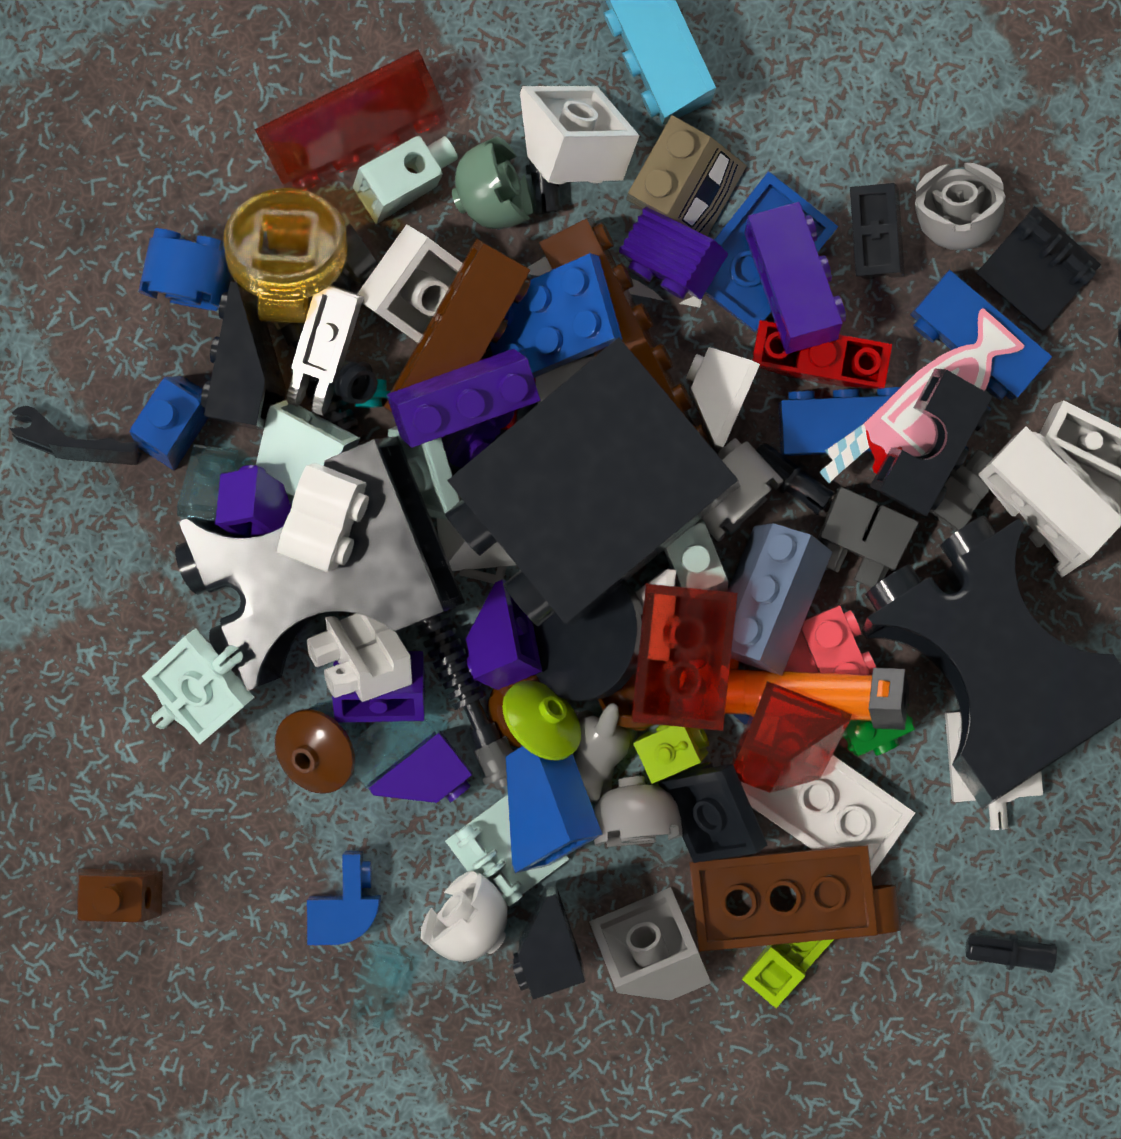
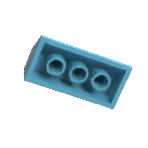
(662, 55)

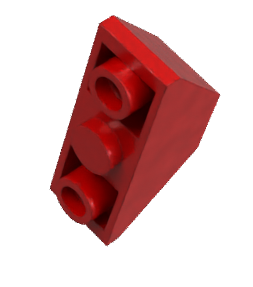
(836, 363)

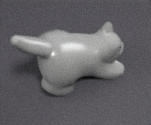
(601, 749)

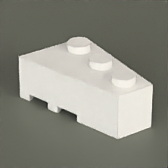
(1089, 446)
(1051, 499)

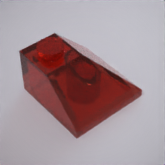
(787, 739)

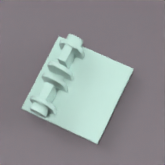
(486, 849)

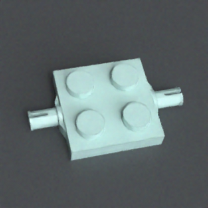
(197, 686)

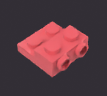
(829, 645)

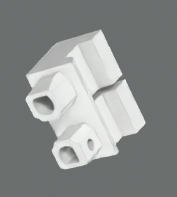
(368, 657)

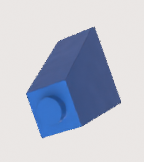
(546, 810)

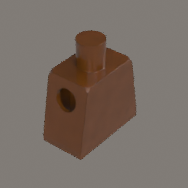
(119, 895)

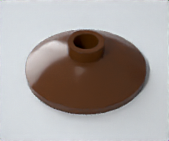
(325, 743)

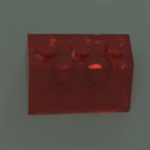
(684, 657)

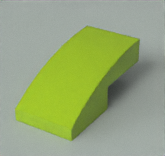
(782, 968)

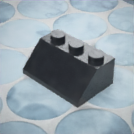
(547, 949)

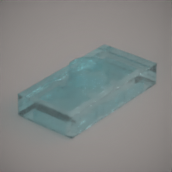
(202, 480)
(386, 746)

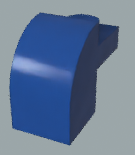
(345, 917)

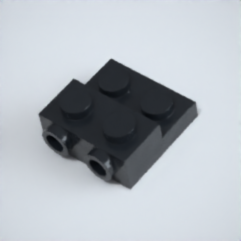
(714, 812)

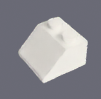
(576, 134)

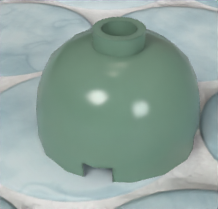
(490, 186)

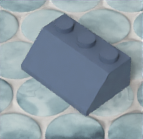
(774, 594)

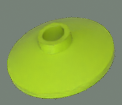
(541, 720)

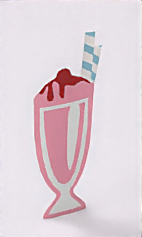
(901, 425)

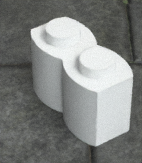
(323, 517)

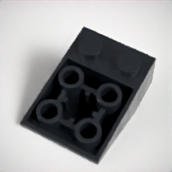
(245, 367)

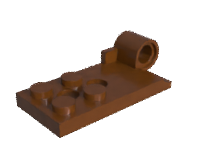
(830, 890)

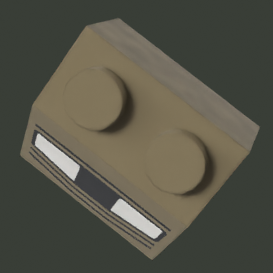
(687, 177)

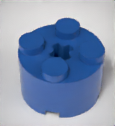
(185, 270)

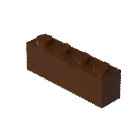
(468, 315)

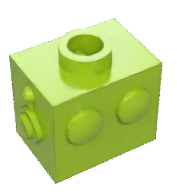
(671, 750)

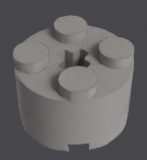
(754, 477)

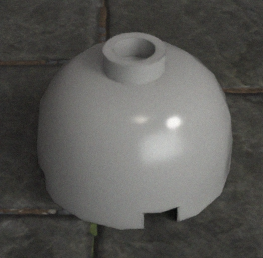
(960, 205)
(636, 814)

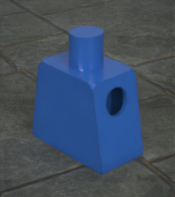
(170, 420)

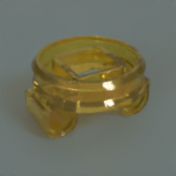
(292, 222)

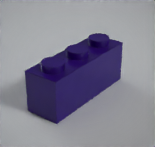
(794, 277)
(463, 397)

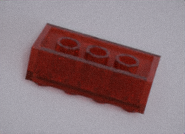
(352, 121)

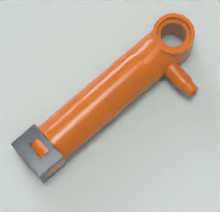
(867, 697)

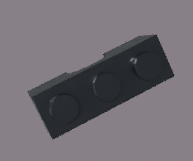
(956, 412)

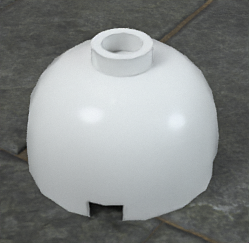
(469, 921)

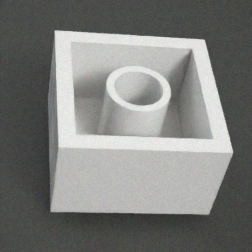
(410, 282)

